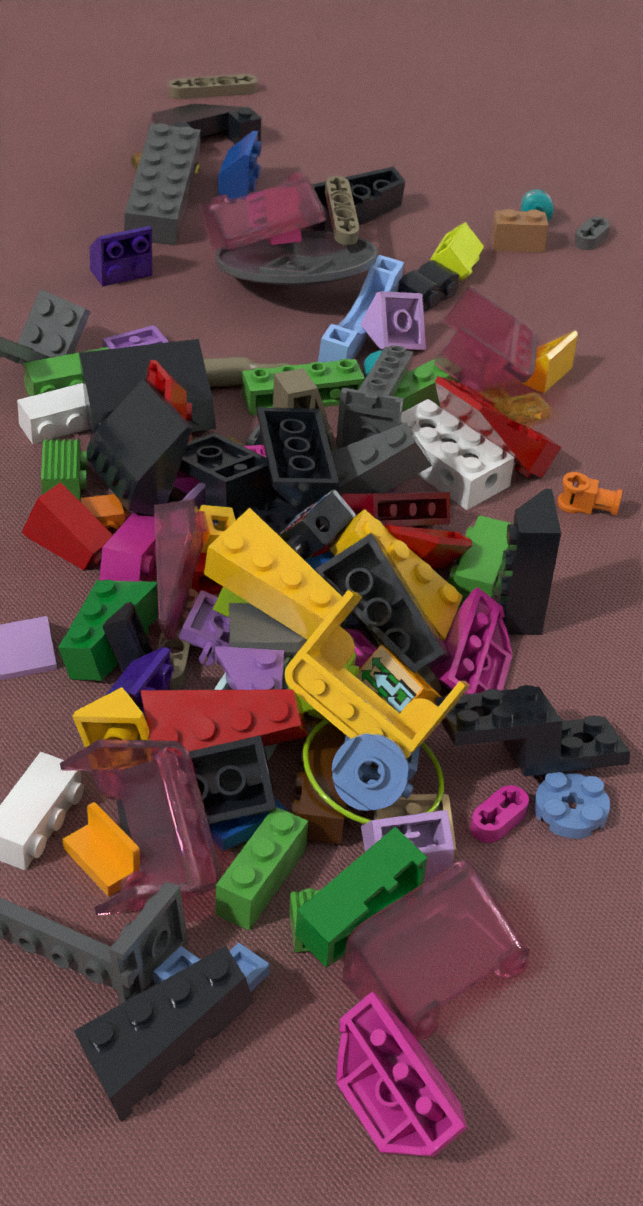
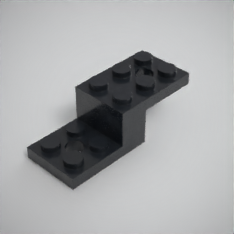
(236, 480)
(534, 731)

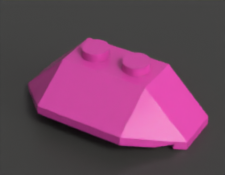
(477, 646)
(394, 1083)

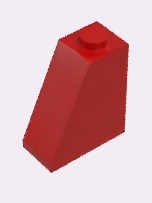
(66, 528)

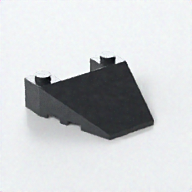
(229, 120)

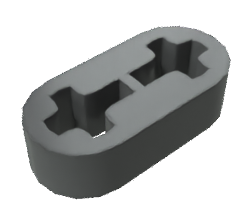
(592, 233)

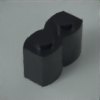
(433, 281)

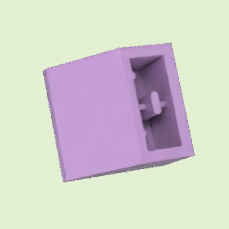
(427, 831)

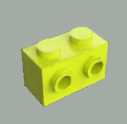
(459, 250)

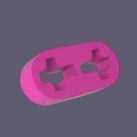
(504, 818)

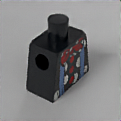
(302, 532)

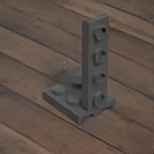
(49, 331)
(373, 405)
(125, 965)

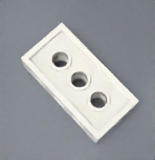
(459, 456)

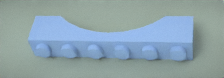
(348, 336)

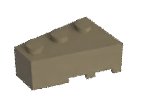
(297, 390)

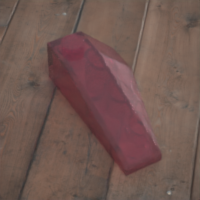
(177, 554)

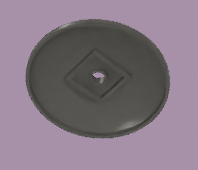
(303, 263)

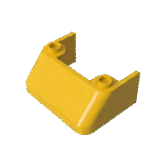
(325, 684)

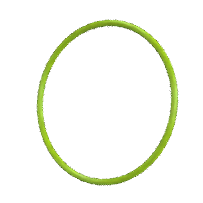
(340, 809)

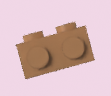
(519, 231)

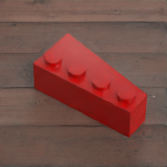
(223, 716)

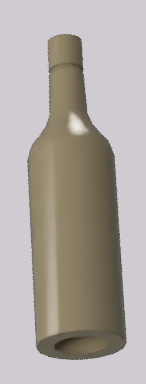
(228, 370)

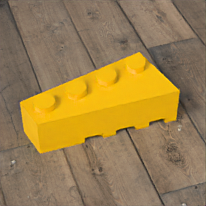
(270, 575)
(432, 592)

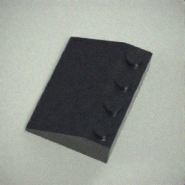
(115, 372)
(140, 448)

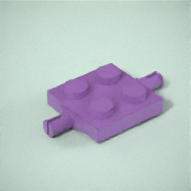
(206, 627)

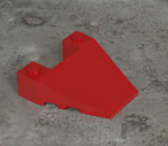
(530, 448)

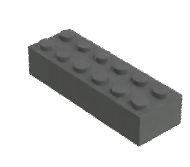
(163, 181)

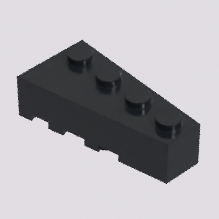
(162, 1028)

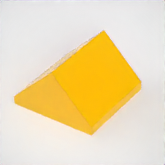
(553, 362)
(111, 719)

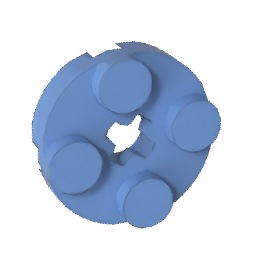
(348, 775)
(585, 791)

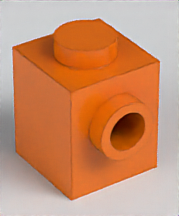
(107, 510)

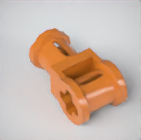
(587, 495)

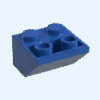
(240, 168)

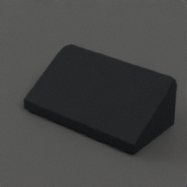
(127, 636)

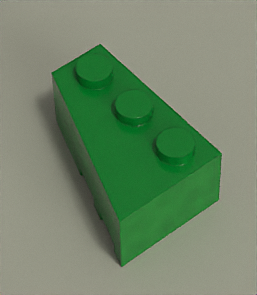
(85, 645)
(360, 891)

